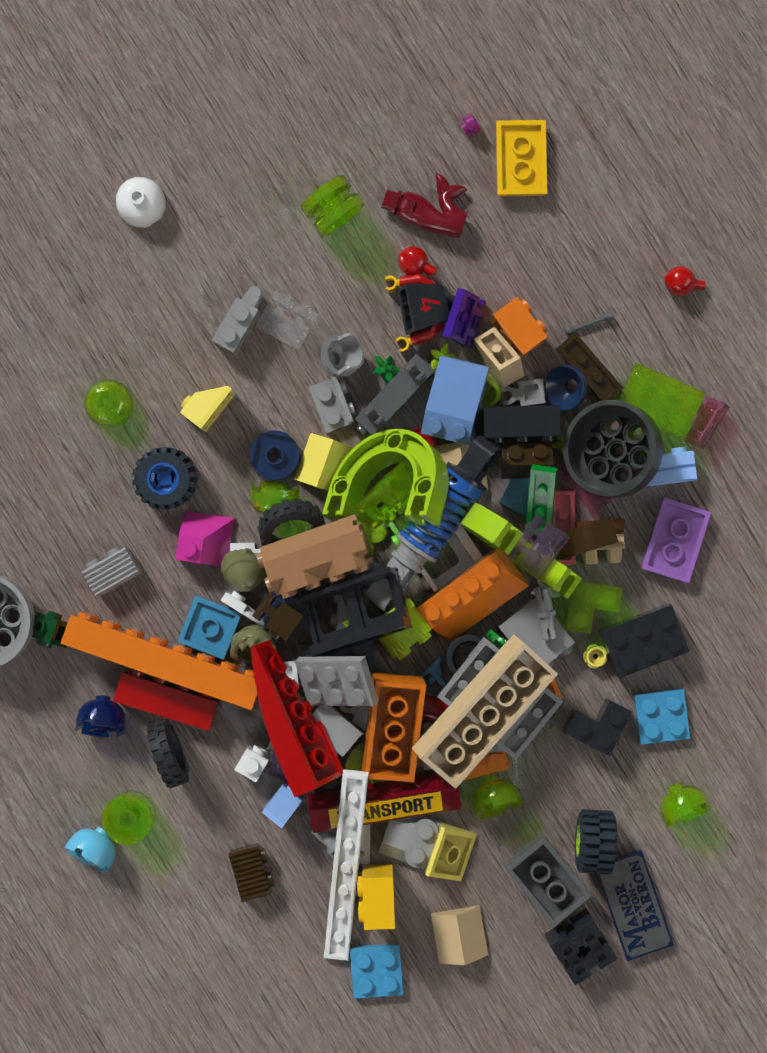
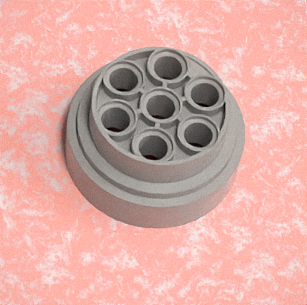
(20, 631)

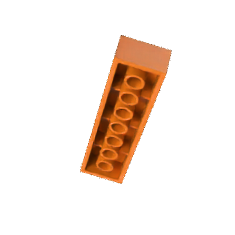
(160, 660)

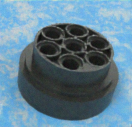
(594, 424)

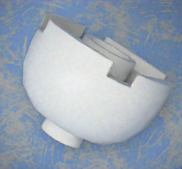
(140, 202)

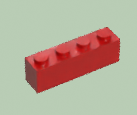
(165, 699)

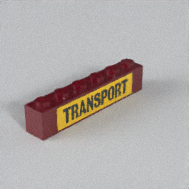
(388, 801)

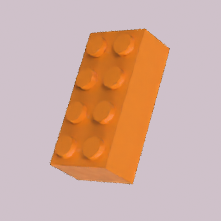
(393, 727)

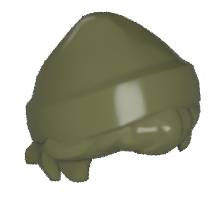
(243, 570)
(245, 639)

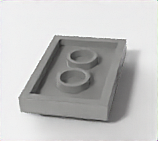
(336, 681)

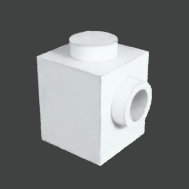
(252, 762)

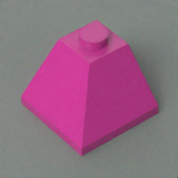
(204, 538)

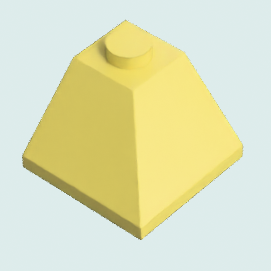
(206, 406)

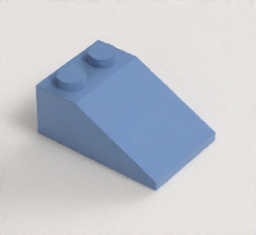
(455, 400)

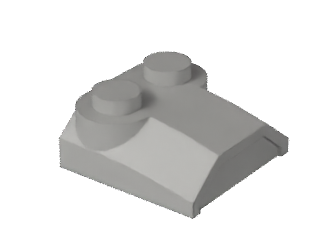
(410, 840)

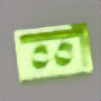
(663, 399)

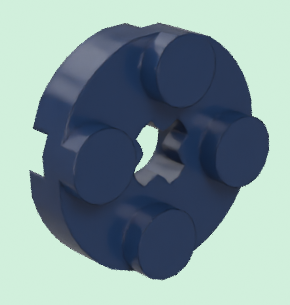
(266, 443)

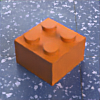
(519, 327)

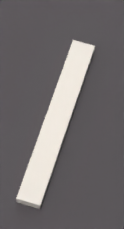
(345, 864)

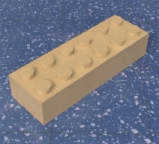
(484, 711)

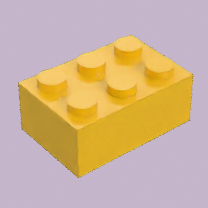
(376, 896)

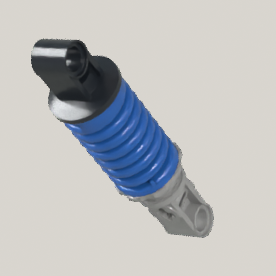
(426, 541)

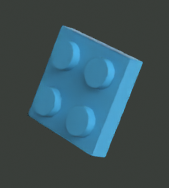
(209, 627)
(661, 716)
(376, 970)

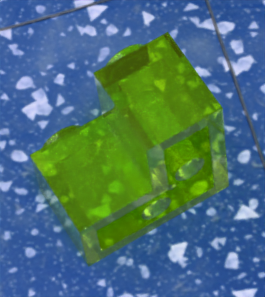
(584, 600)

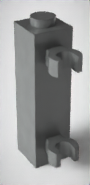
(393, 396)

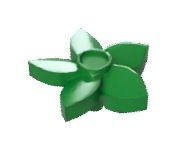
(386, 368)

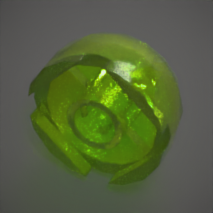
(109, 403)
(269, 494)
(495, 797)
(683, 804)

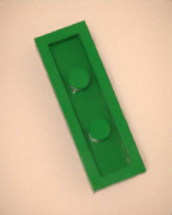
(541, 493)

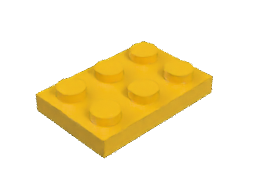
(521, 158)

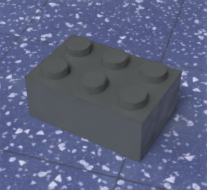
(547, 880)

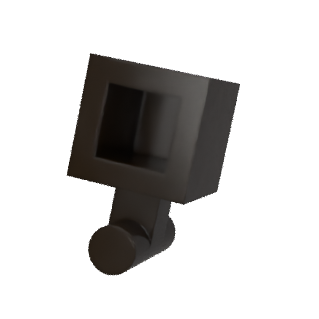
(282, 620)

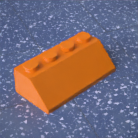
(472, 594)

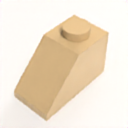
(499, 357)

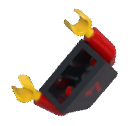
(422, 307)

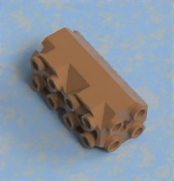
(315, 555)

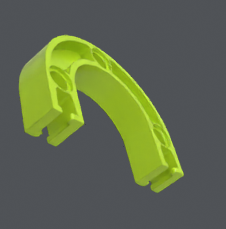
(375, 454)
(501, 534)

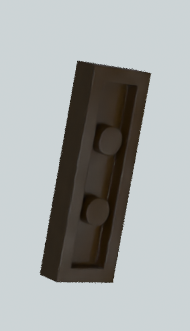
(598, 377)

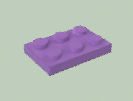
(675, 540)

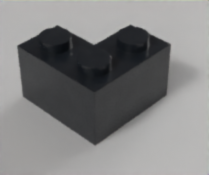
(603, 731)

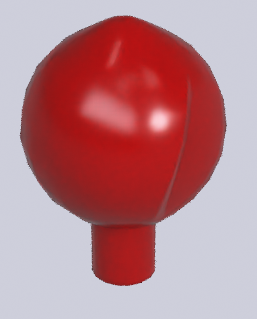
(415, 261)
(682, 281)

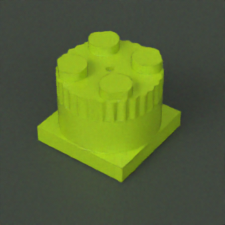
(400, 643)

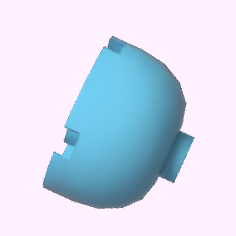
(92, 848)

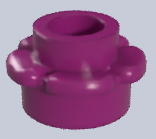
(470, 125)

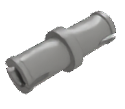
(546, 613)

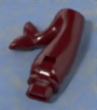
(422, 214)

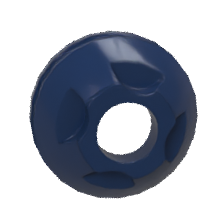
(557, 387)

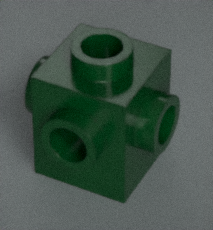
(47, 627)

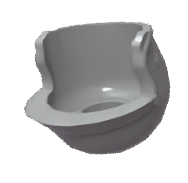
(342, 354)

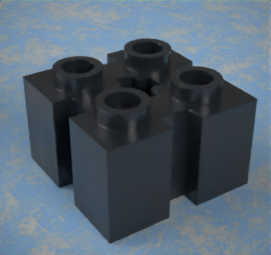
(580, 946)

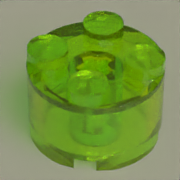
(117, 825)

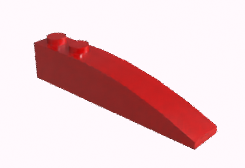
(295, 735)

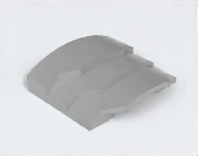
(527, 725)

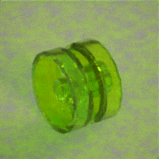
(332, 205)

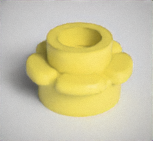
(600, 660)

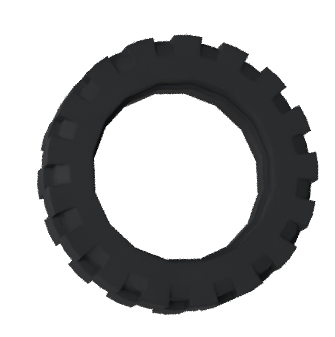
(285, 512)
(167, 753)

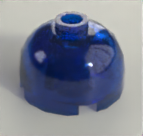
(101, 717)

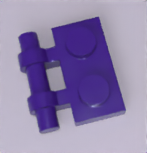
(464, 318)

